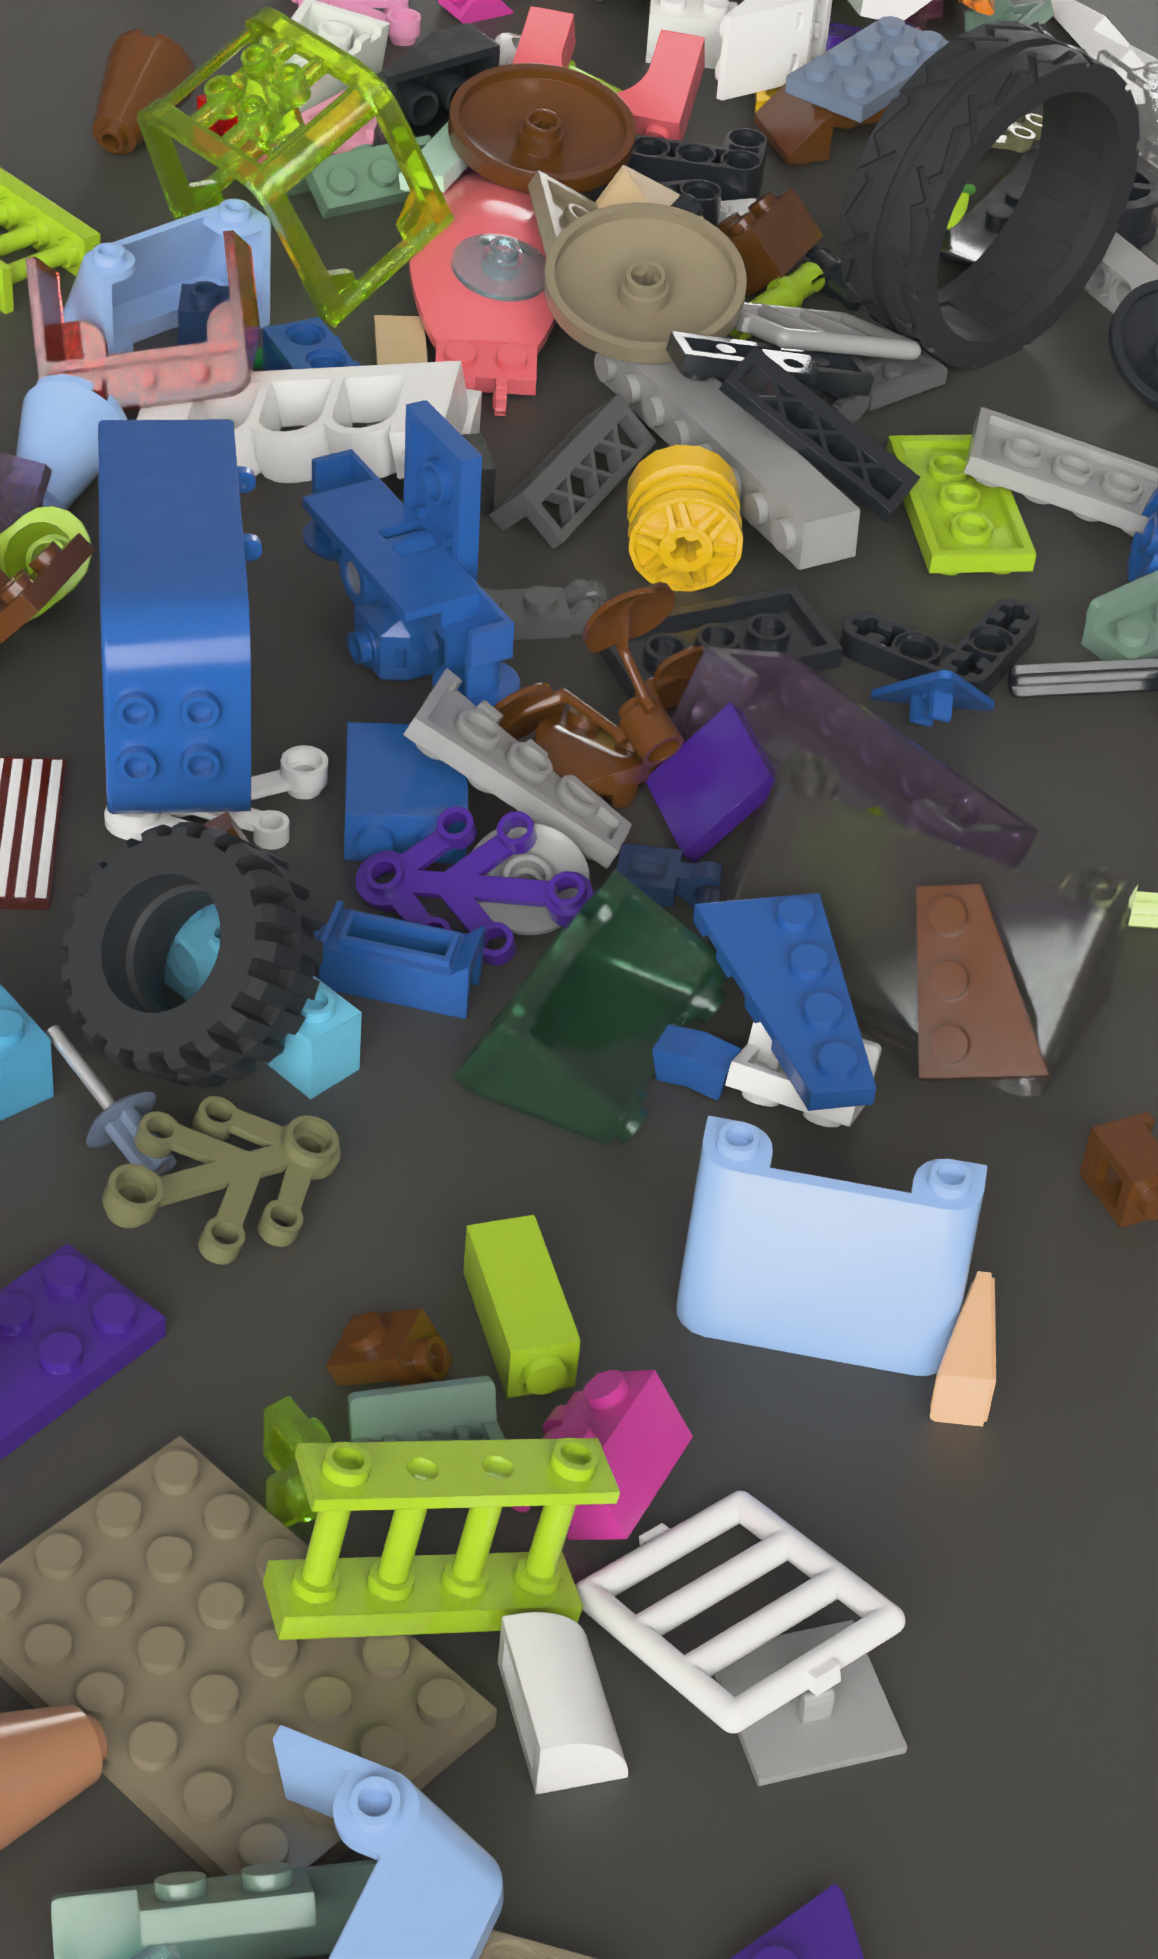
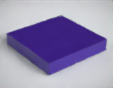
(712, 782)

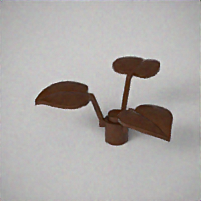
(644, 715)

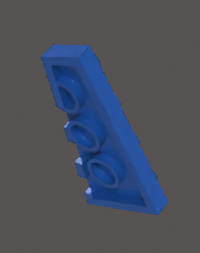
(797, 991)

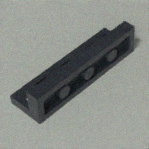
(819, 433)

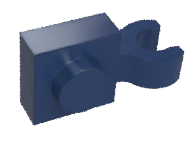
(664, 875)

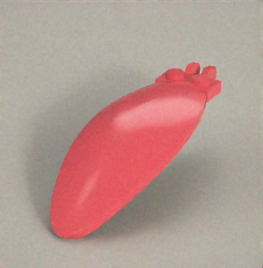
(489, 336)

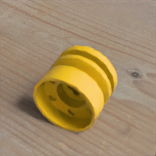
(684, 518)

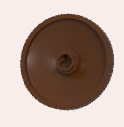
(544, 120)

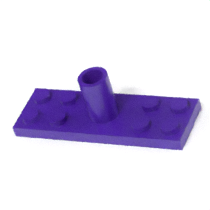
(62, 1338)

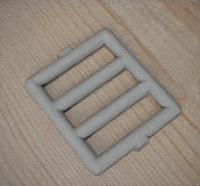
(824, 332)

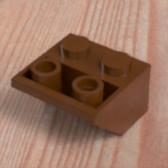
(771, 237)

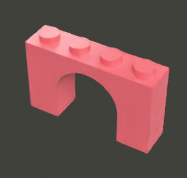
(659, 101)

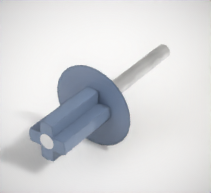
(120, 1117)

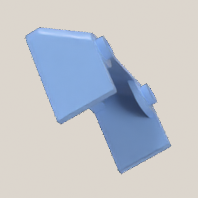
(431, 1883)

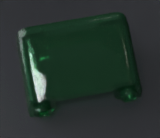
(589, 1012)

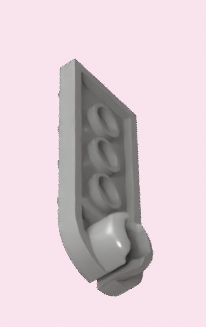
(1060, 471)

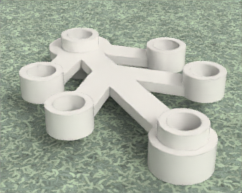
(301, 774)

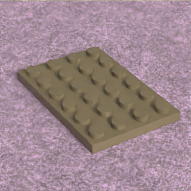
(165, 1635)

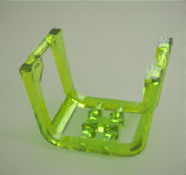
(266, 102)

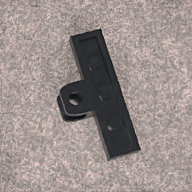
(712, 356)

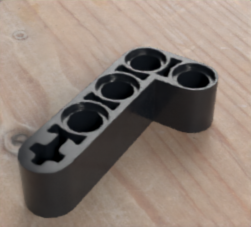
(734, 167)

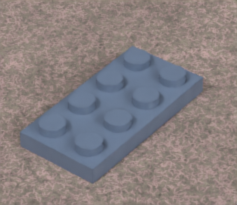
(865, 69)

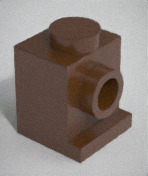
(1123, 1168)

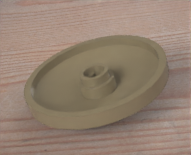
(637, 274)

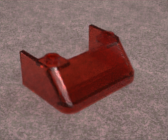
(153, 375)

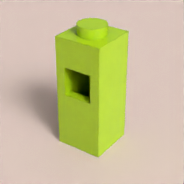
(521, 1306)

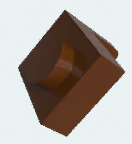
(388, 1349)

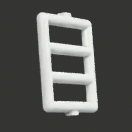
(692, 1672)

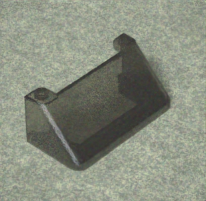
(867, 871)

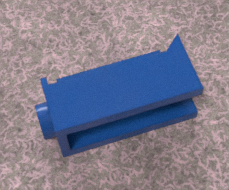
(400, 961)

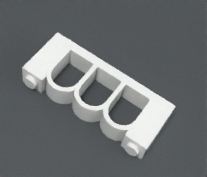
(328, 406)

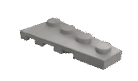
(514, 771)

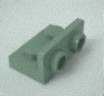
(1124, 621)

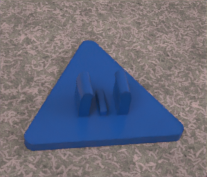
(934, 696)

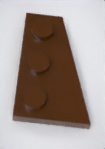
(967, 993)

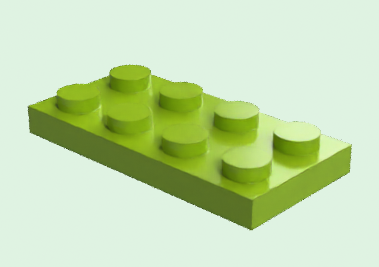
(955, 516)

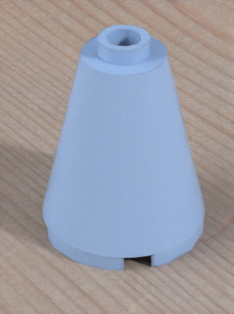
(62, 432)

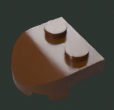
(592, 755)

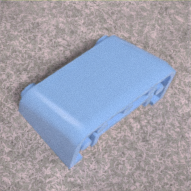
(136, 282)
(825, 1259)

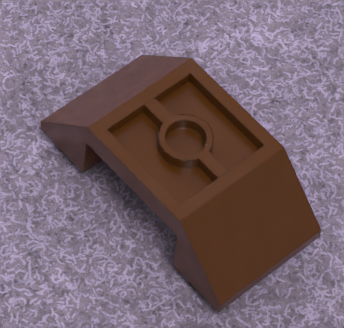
(800, 128)

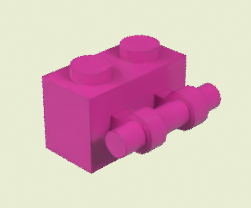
(639, 1437)

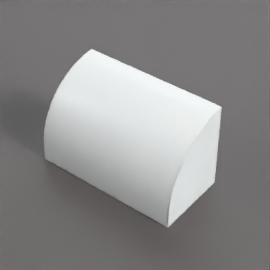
(558, 1703)

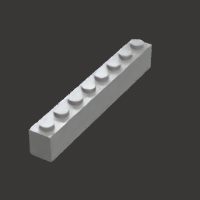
(777, 486)

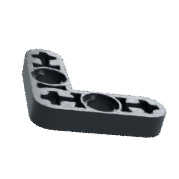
(885, 643)

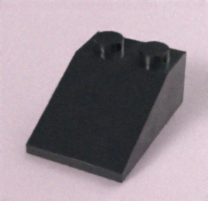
(434, 71)

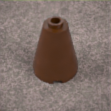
(134, 75)

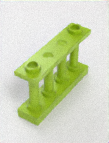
(39, 224)
(435, 1592)

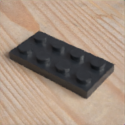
(756, 621)

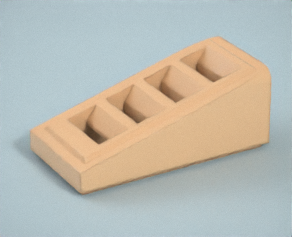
(968, 1366)

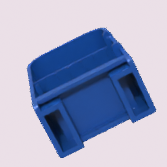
(174, 616)

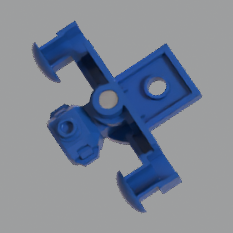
(414, 561)

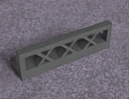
(593, 433)

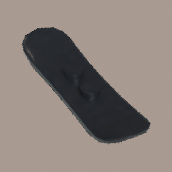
(985, 220)

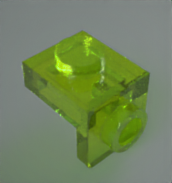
(283, 1429)

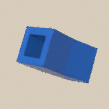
(693, 1060)

